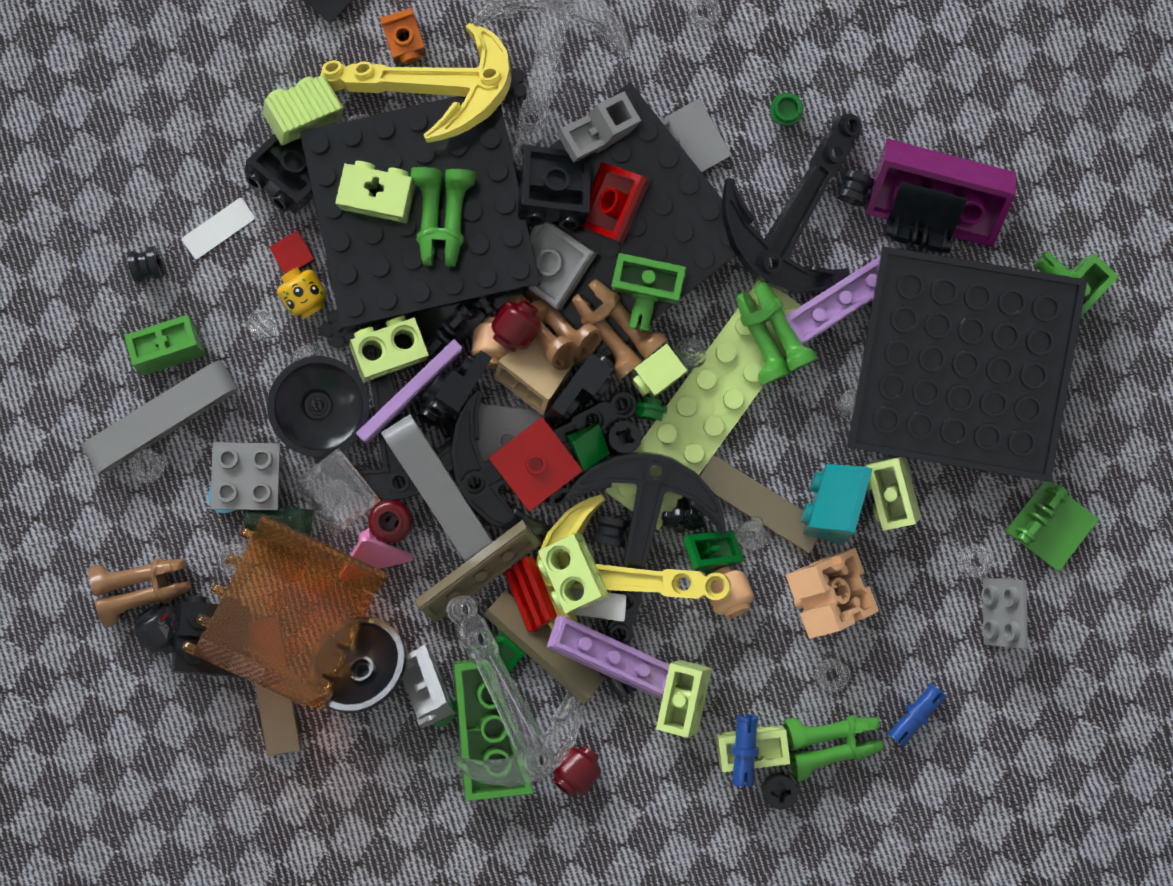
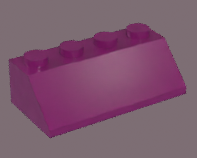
(986, 187)

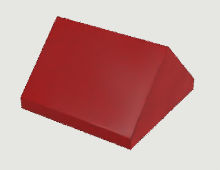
(614, 201)

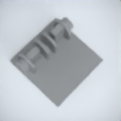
(697, 135)
(245, 476)
(1005, 612)

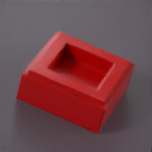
(292, 252)

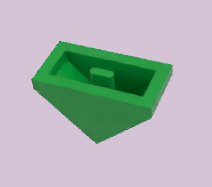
(712, 551)

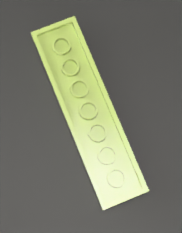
(707, 403)

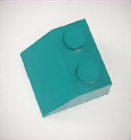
(836, 502)

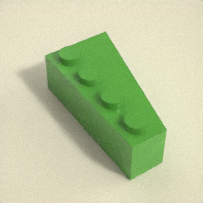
(480, 731)

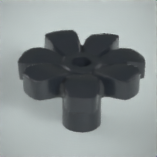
(682, 518)

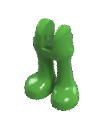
(430, 183)
(796, 354)
(801, 736)

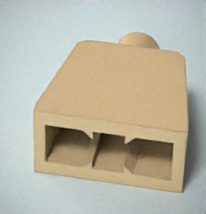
(532, 376)

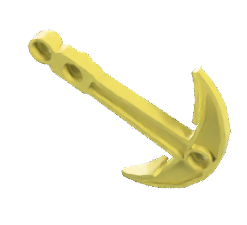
(482, 86)
(624, 578)

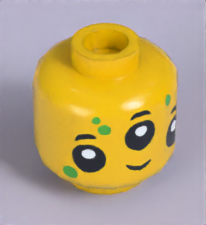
(302, 292)

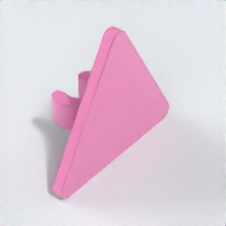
(378, 553)

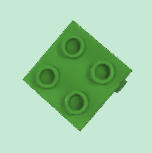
(1052, 524)

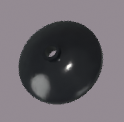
(320, 431)
(375, 649)

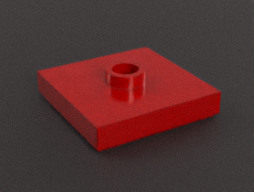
(535, 464)

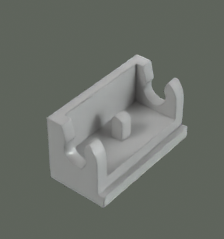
(426, 687)

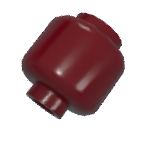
(516, 325)
(387, 531)
(577, 772)

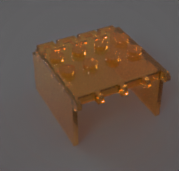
(287, 612)

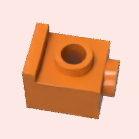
(401, 23)

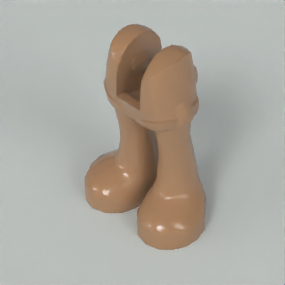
(570, 342)
(624, 356)
(112, 606)

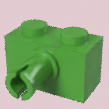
(1092, 268)
(647, 283)

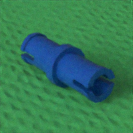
(917, 714)
(744, 750)

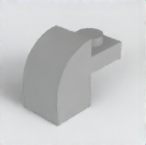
(600, 128)

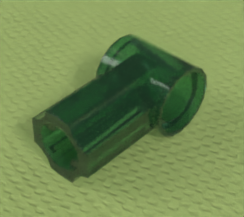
(294, 517)

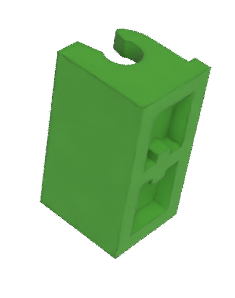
(164, 345)

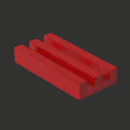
(527, 597)

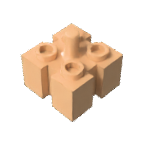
(831, 593)

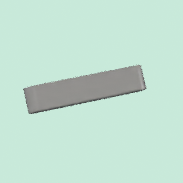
(159, 417)
(437, 487)

